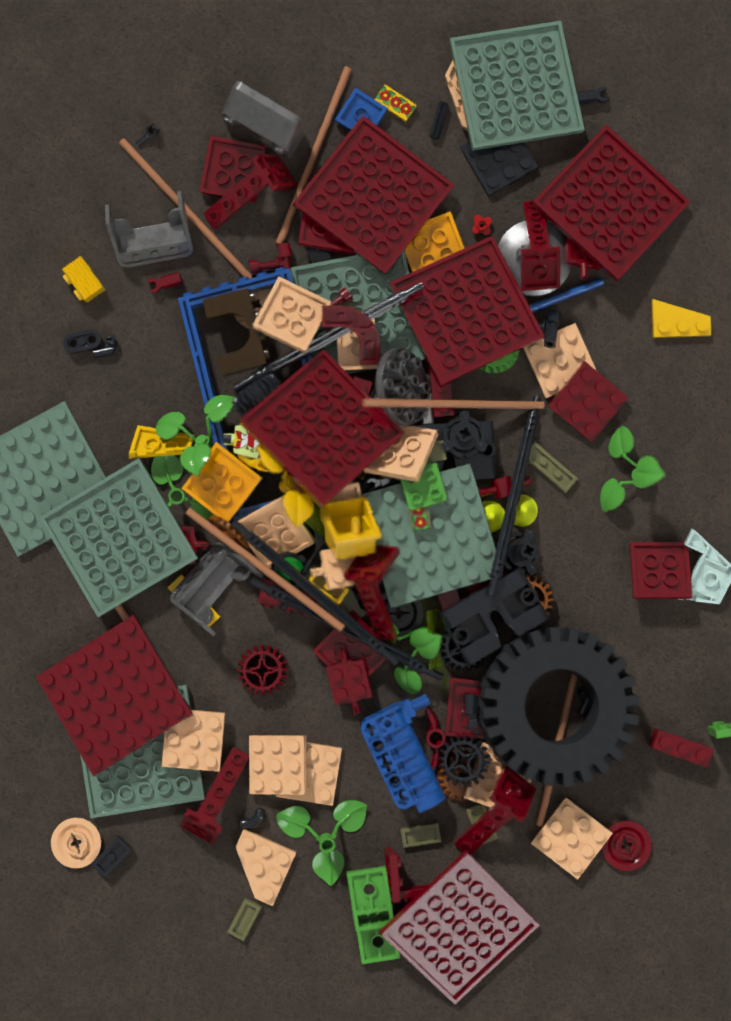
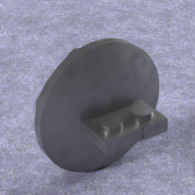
(517, 239)
(401, 377)

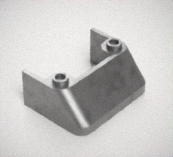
(265, 118)
(151, 242)
(208, 581)

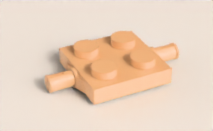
(333, 570)

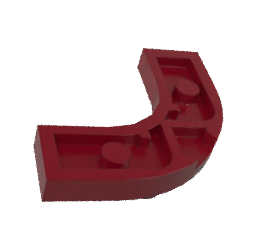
(360, 324)

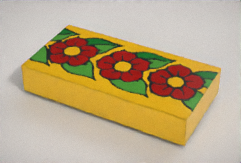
(396, 103)

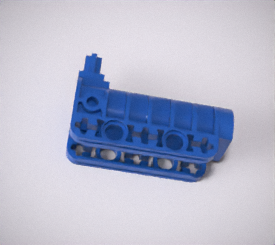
(404, 753)

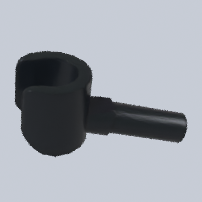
(149, 132)

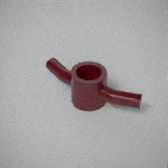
(501, 487)
(434, 728)

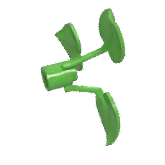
(195, 457)
(170, 469)
(645, 474)
(427, 646)
(329, 862)

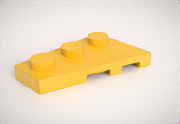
(678, 322)
(148, 443)

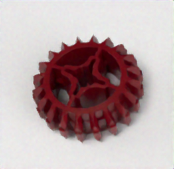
(253, 670)

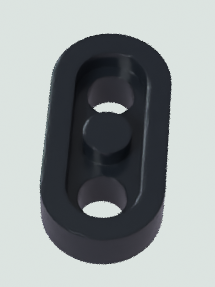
(83, 342)

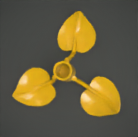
(297, 506)

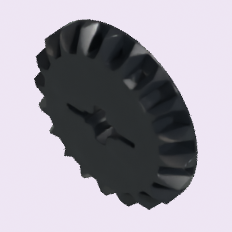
(407, 622)

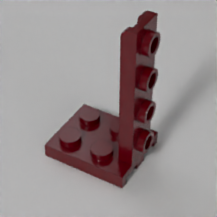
(269, 172)
(540, 262)
(367, 573)
(511, 799)
(203, 822)
(396, 888)

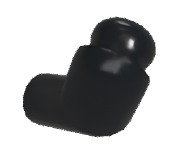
(255, 821)

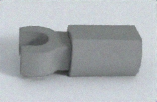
(427, 417)

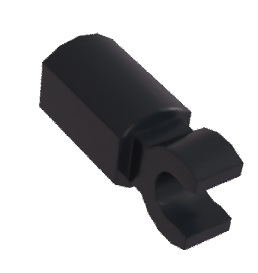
(591, 96)
(381, 481)
(471, 709)

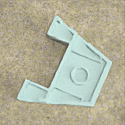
(711, 574)

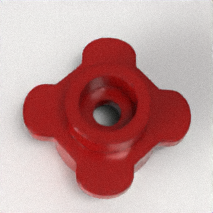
(482, 230)

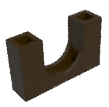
(253, 354)

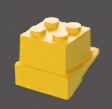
(350, 527)

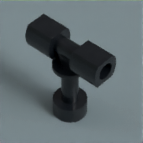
(549, 328)

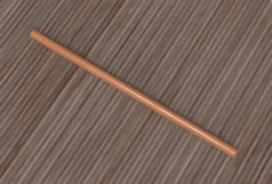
(314, 153)
(191, 215)
(453, 404)
(264, 569)
(560, 735)

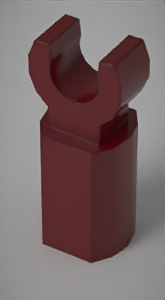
(165, 282)

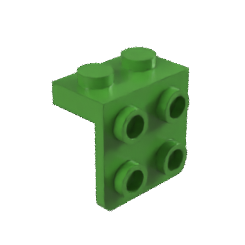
(426, 491)

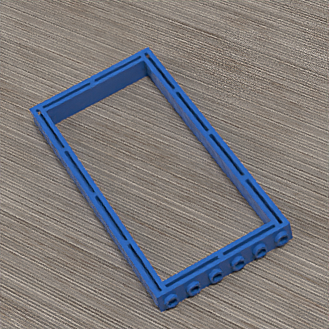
(187, 304)

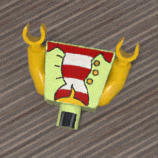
(245, 447)

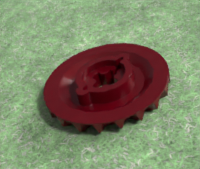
(639, 849)

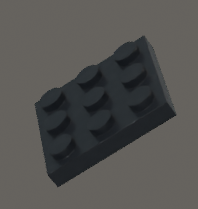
(499, 165)

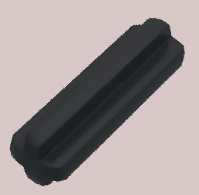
(439, 120)

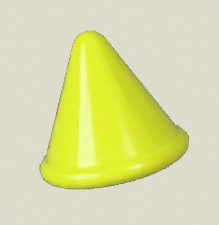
(526, 511)
(494, 515)

